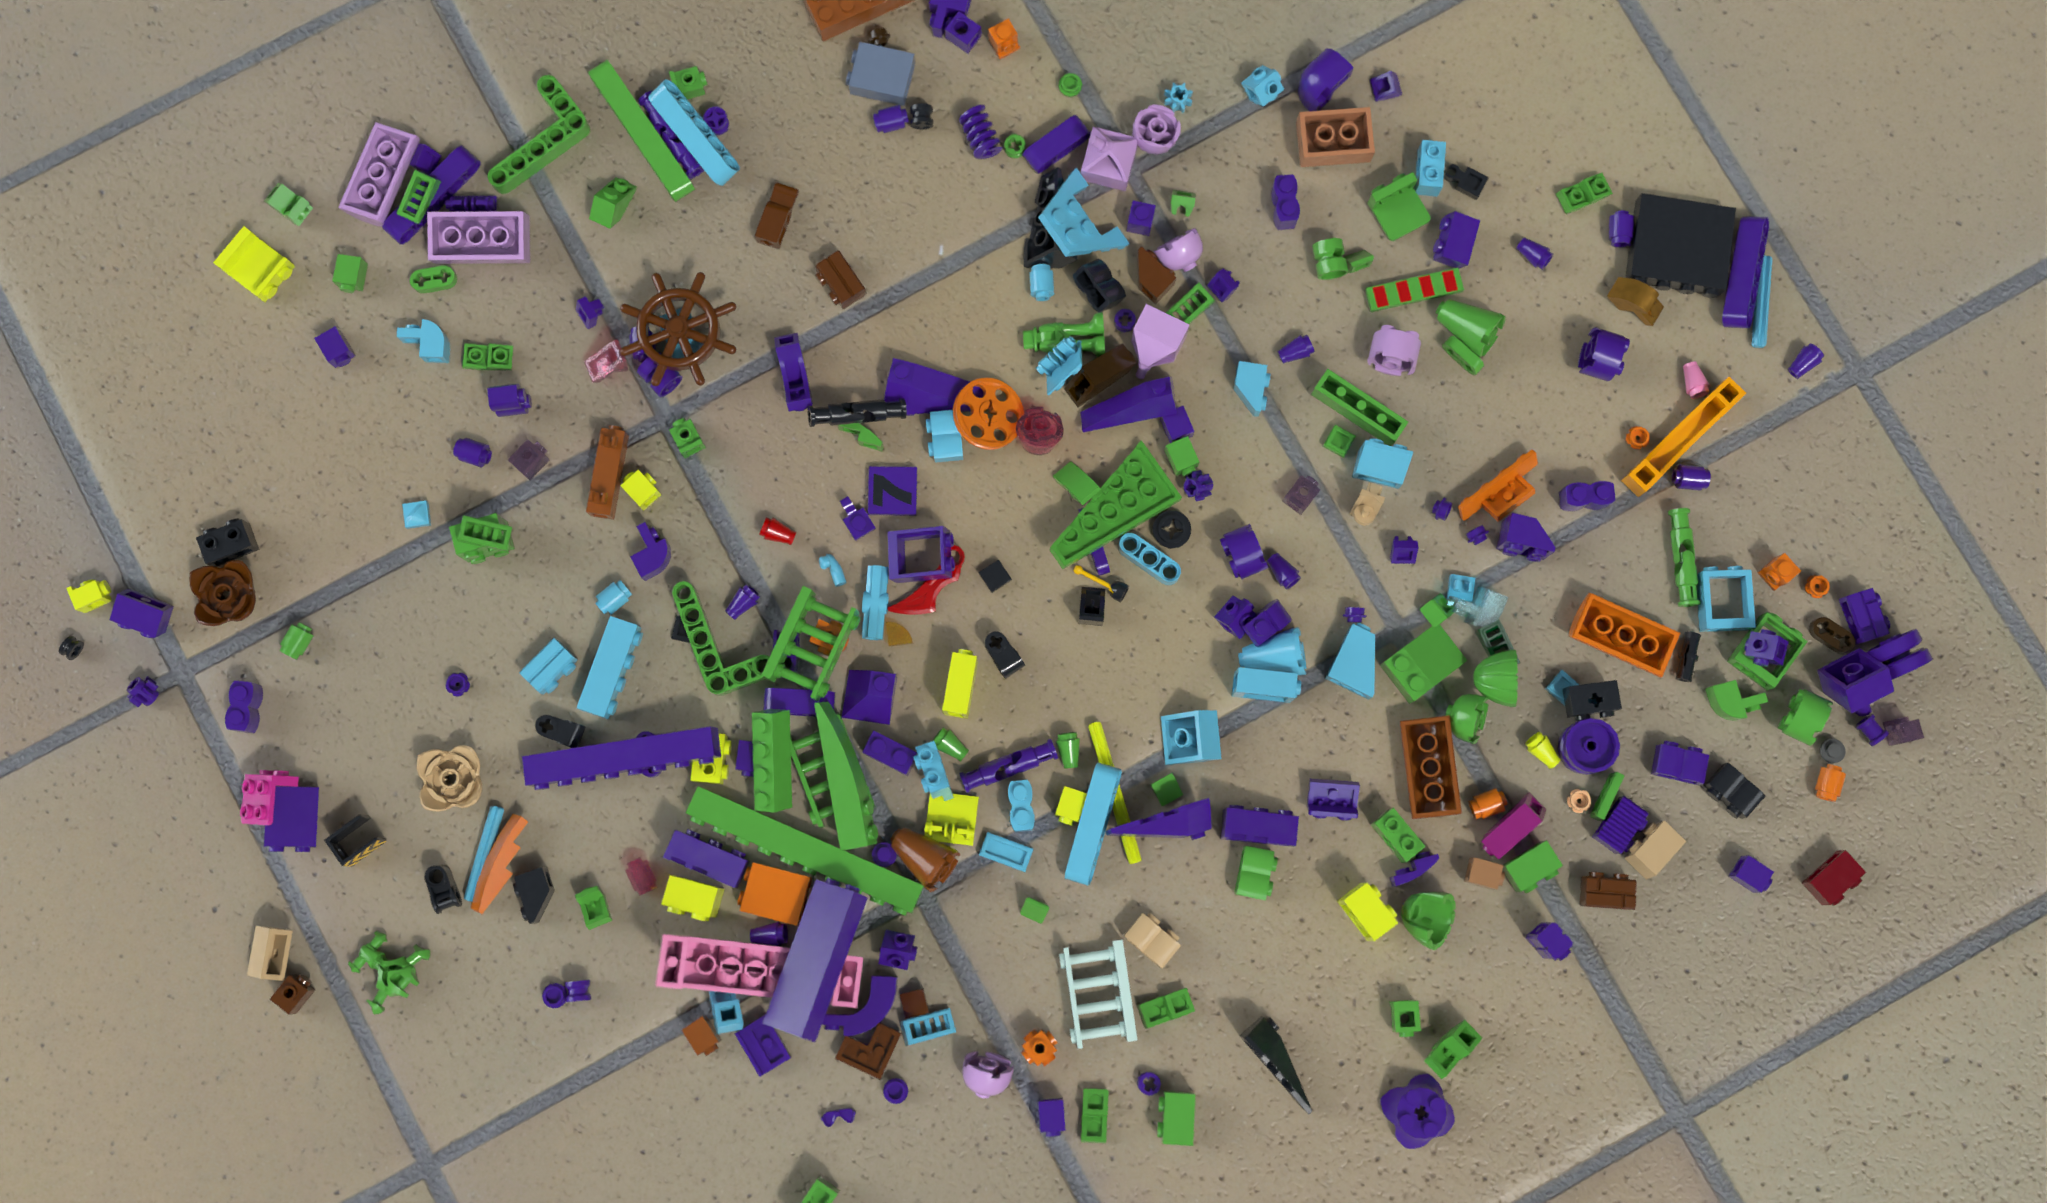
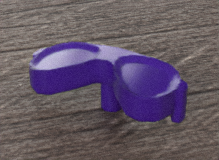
(846, 1114)

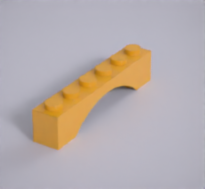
(1683, 436)

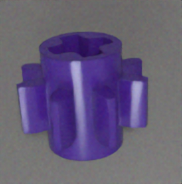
(1198, 485)
(142, 691)

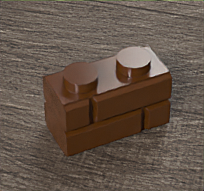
(840, 280)
(1608, 892)

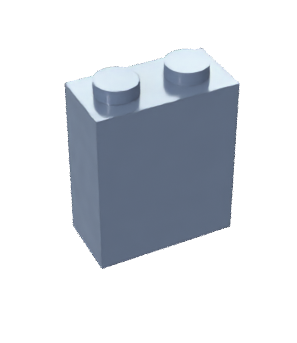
(881, 73)

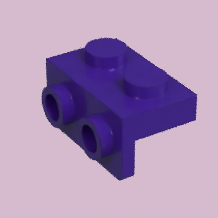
(1333, 799)

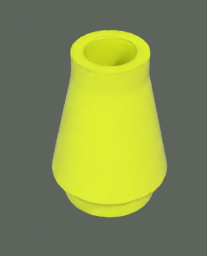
(1542, 749)

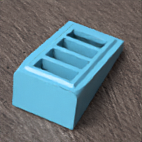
(906, 1032)

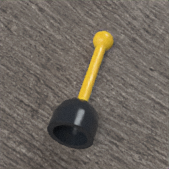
(1116, 590)

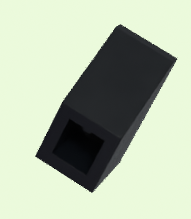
(535, 891)

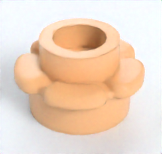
(1585, 800)

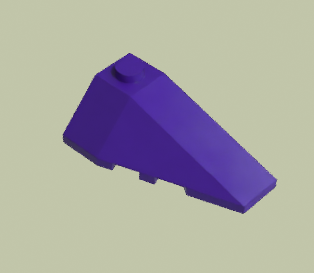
(924, 388)
(1139, 403)
(1177, 823)

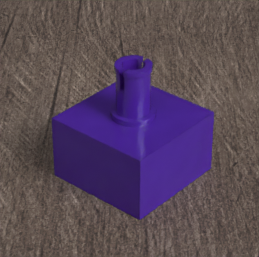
(1856, 681)

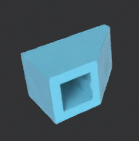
(1250, 385)

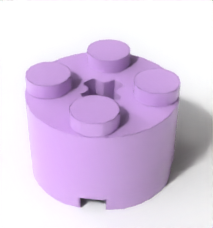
(1394, 351)

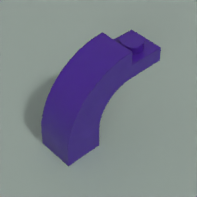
(793, 372)
(878, 1006)

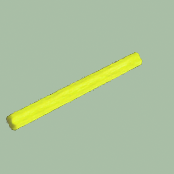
(1119, 807)

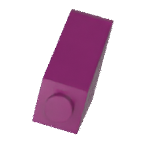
(1514, 826)

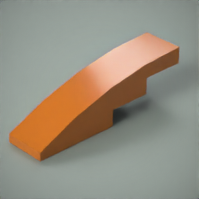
(494, 871)

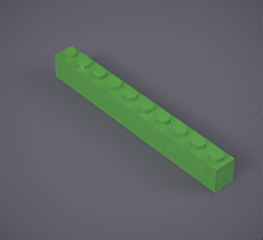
(803, 849)

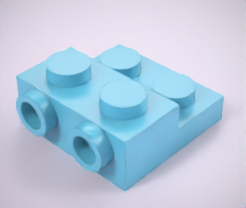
(934, 772)

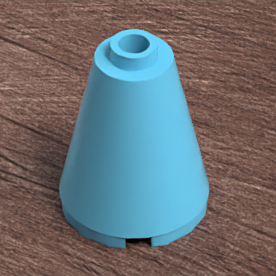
(1278, 653)

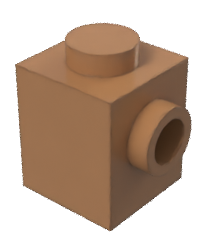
(1484, 873)

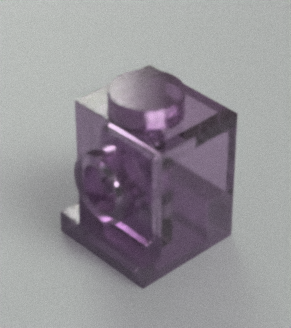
(1300, 502)
(1903, 730)

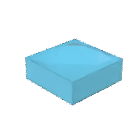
(416, 514)

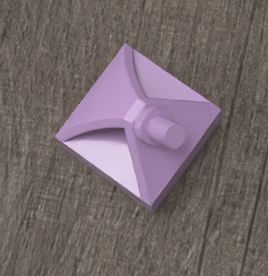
(1109, 158)
(1157, 339)

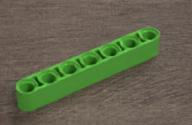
(641, 130)

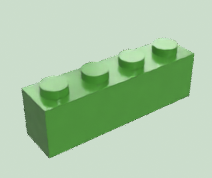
(1359, 408)
(772, 760)

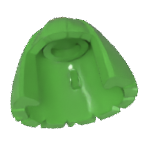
(1497, 678)
(1429, 917)

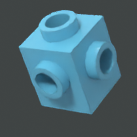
(1263, 85)

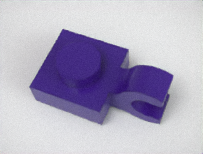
(857, 521)

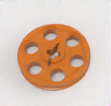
(980, 419)

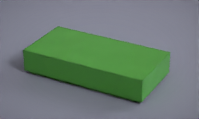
(1607, 796)

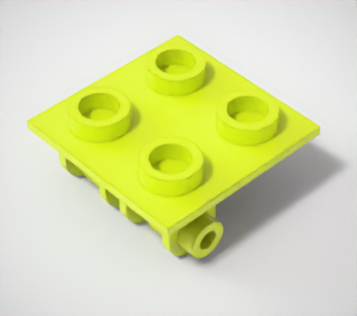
(952, 819)

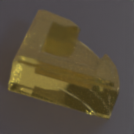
(897, 635)

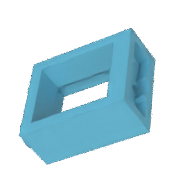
(1706, 623)
(1265, 685)

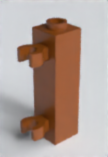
(607, 472)

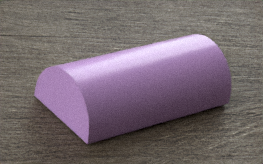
(379, 174)

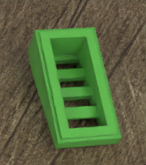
(414, 184)
(1191, 294)
(466, 521)

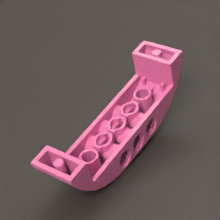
(739, 968)

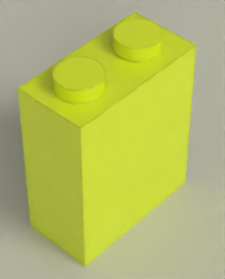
(960, 684)

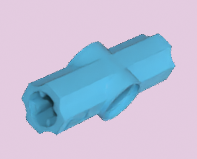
(875, 602)

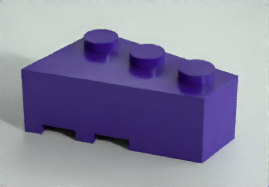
(1259, 826)
(707, 857)

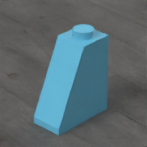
(1355, 662)

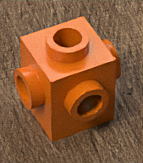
(833, 628)
(1034, 1038)

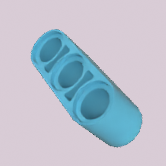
(1143, 548)

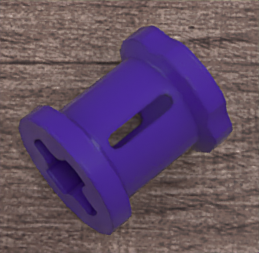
(1872, 729)

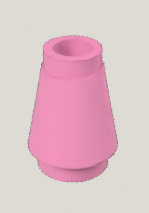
(1695, 381)

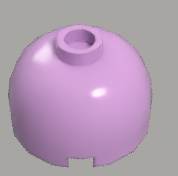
(1156, 129)
(1181, 251)
(987, 1074)

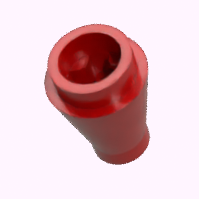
(776, 531)

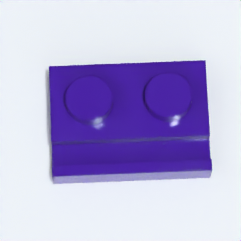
(762, 1046)

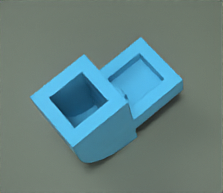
(432, 341)
(726, 1012)

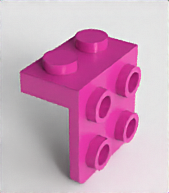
(260, 795)

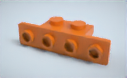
(1503, 492)

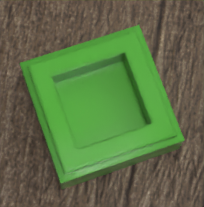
(1339, 441)

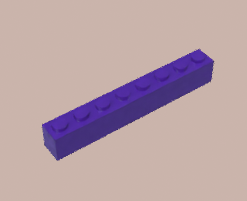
(621, 757)

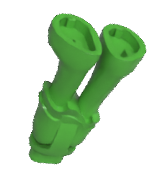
(1053, 333)

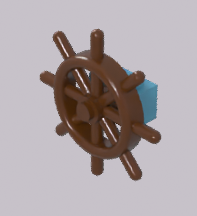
(684, 344)

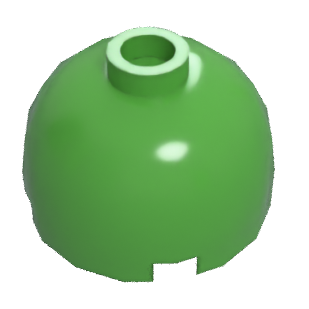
(1468, 716)

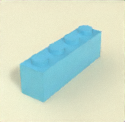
(609, 668)

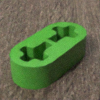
(433, 274)
(1463, 355)

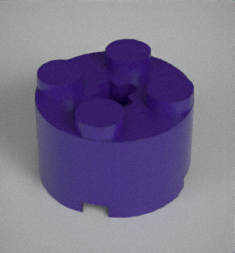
(1603, 354)
(1244, 551)

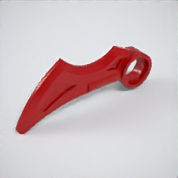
(924, 598)

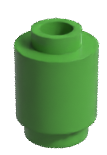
(296, 640)

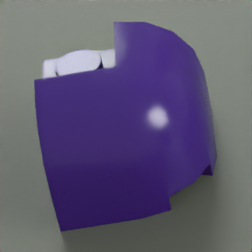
(1322, 78)

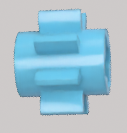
(1181, 92)

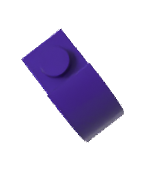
(942, 10)
(655, 557)
(1267, 622)

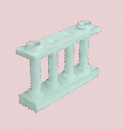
(1121, 1003)

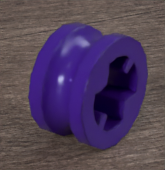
(1119, 315)
(1156, 1081)

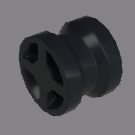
(921, 116)

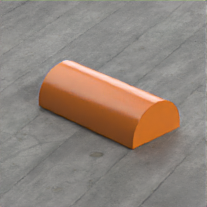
(1624, 634)

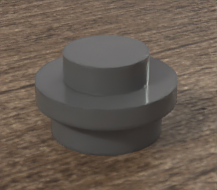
(1832, 751)

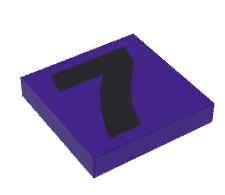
(892, 491)

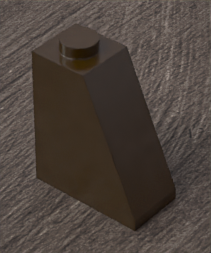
(1100, 374)

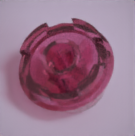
(1039, 430)

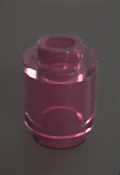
(641, 876)

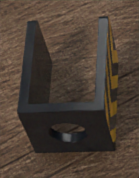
(338, 851)

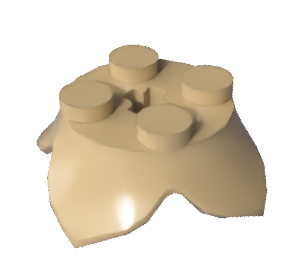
(436, 766)

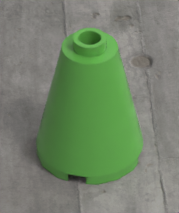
(1471, 324)

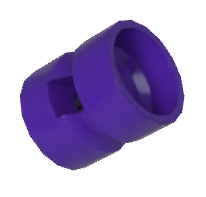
(669, 381)

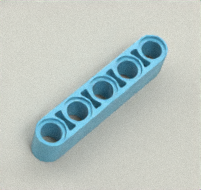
(694, 132)
(1093, 824)

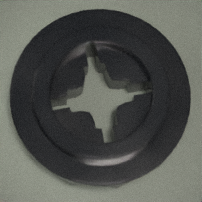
(1163, 521)

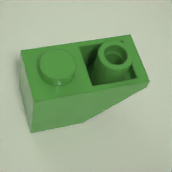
(612, 202)

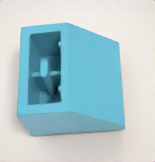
(1382, 463)

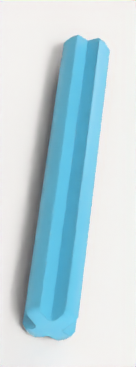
(1761, 310)
(487, 840)

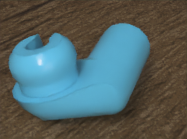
(834, 567)

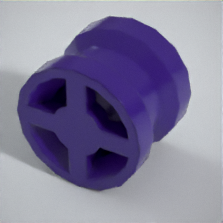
(714, 115)
(578, 991)

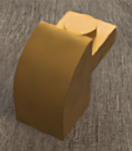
(1636, 297)

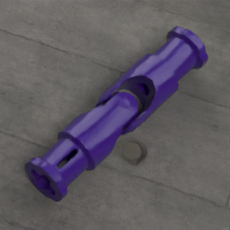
(678, 150)
(1013, 764)

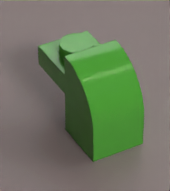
(288, 204)
(1728, 704)
(1452, 1047)

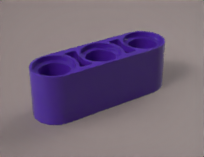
(1056, 144)
(795, 700)

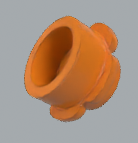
(1643, 435)
(1823, 585)

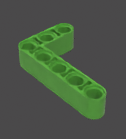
(544, 140)
(710, 647)

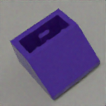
(1524, 537)

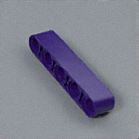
(453, 175)
(1745, 272)

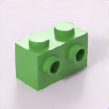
(1532, 866)
(1177, 1118)

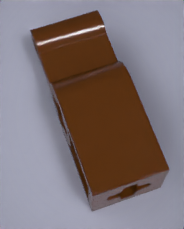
(776, 216)

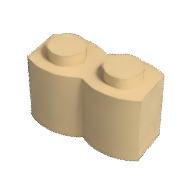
(1152, 940)

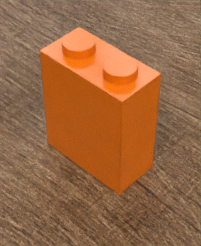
(774, 893)

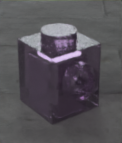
(529, 458)

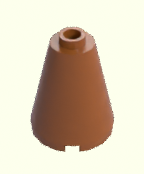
(924, 857)

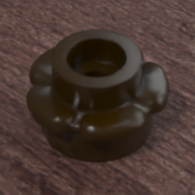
(878, 37)

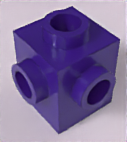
(1235, 615)
(1766, 648)
(897, 950)

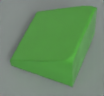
(1359, 260)
(1436, 610)
(1166, 789)
(1034, 910)

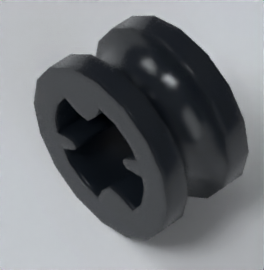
(71, 647)

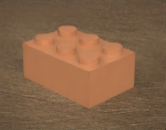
(1335, 137)

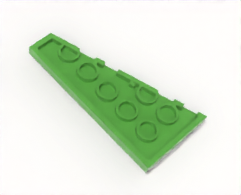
(1126, 500)

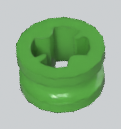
(1011, 152)

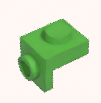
(594, 907)

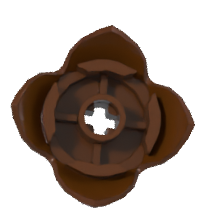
(209, 585)

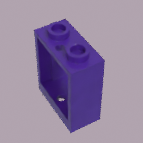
(897, 560)

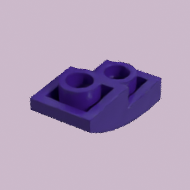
(1423, 862)

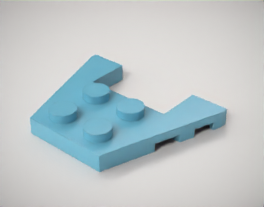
(1070, 224)

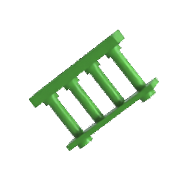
(796, 624)
(815, 814)

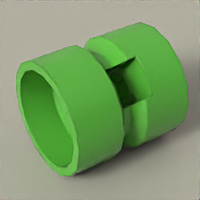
(1329, 254)

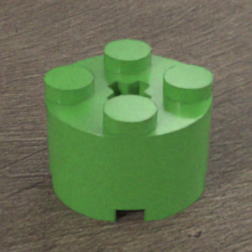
(1806, 716)

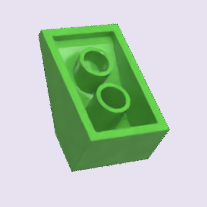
(1423, 663)

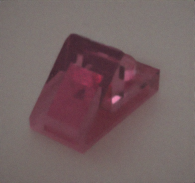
(606, 362)

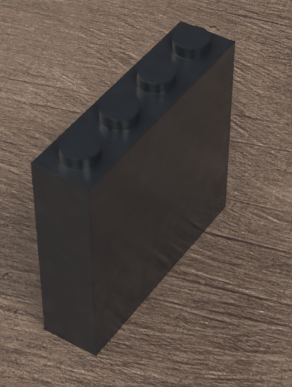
(1681, 245)

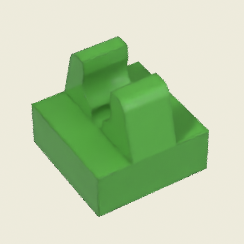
(1184, 199)

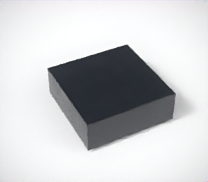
(995, 576)
(679, 632)

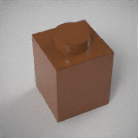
(702, 1036)

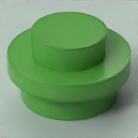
(1070, 85)

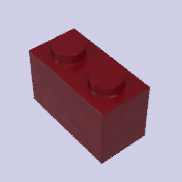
(1834, 878)

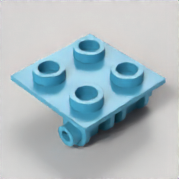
(1061, 364)

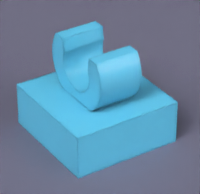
(1461, 587)

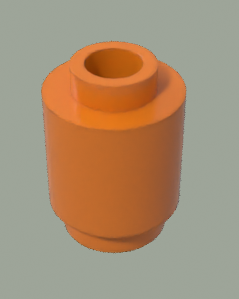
(1830, 783)
(1488, 804)

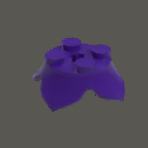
(1399, 1107)

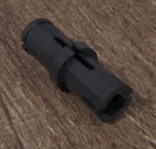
(1688, 656)

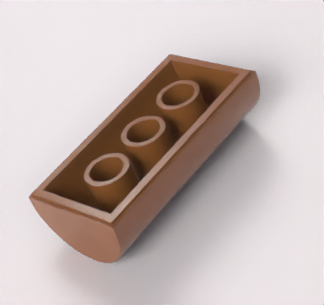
(1430, 767)

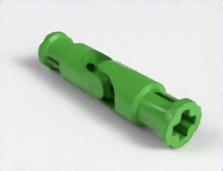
(1685, 567)

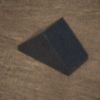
(1092, 606)

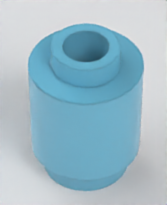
(1041, 282)
(613, 597)

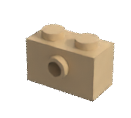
(1654, 849)
(269, 953)

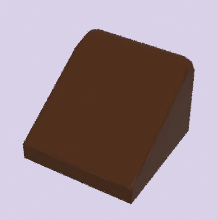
(914, 1003)

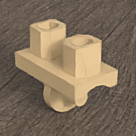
(1367, 504)

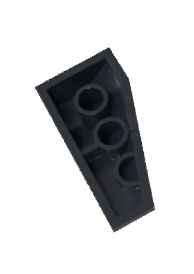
(1041, 246)
(1270, 1049)

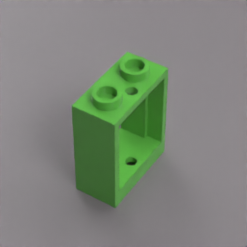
(1757, 673)

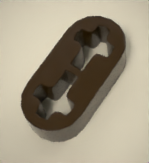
(1835, 631)

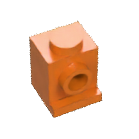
(1003, 38)
(1779, 571)

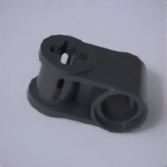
(1006, 657)
(563, 731)
(442, 890)

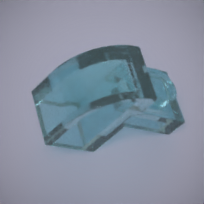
(1483, 610)

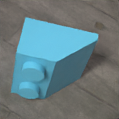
(1191, 737)

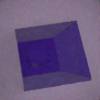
(869, 696)

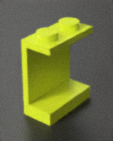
(254, 264)

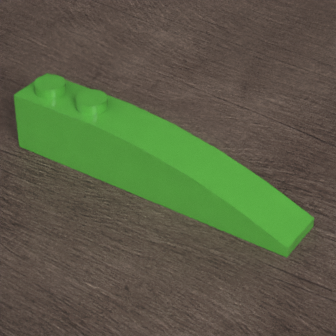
(846, 783)

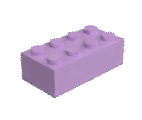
(478, 237)

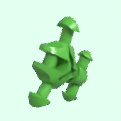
(392, 974)

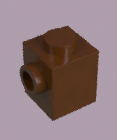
(293, 993)

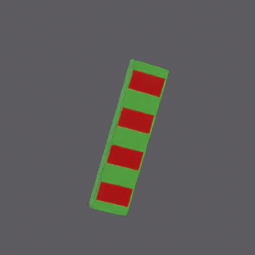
(1414, 289)

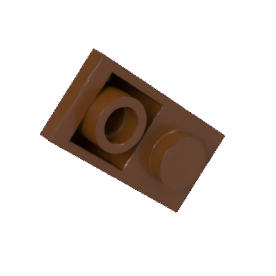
(1153, 277)

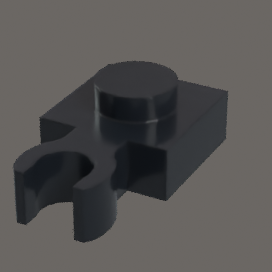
(1470, 182)

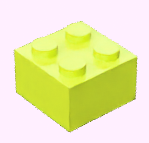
(693, 897)
(1368, 911)

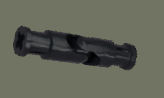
(839, 412)

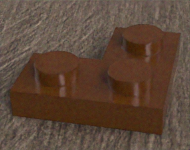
(872, 1057)

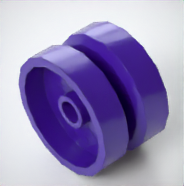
(1898, 653)
(1601, 740)

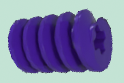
(978, 132)

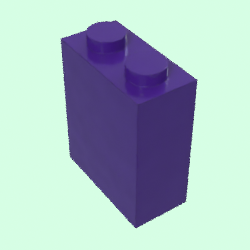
(293, 819)

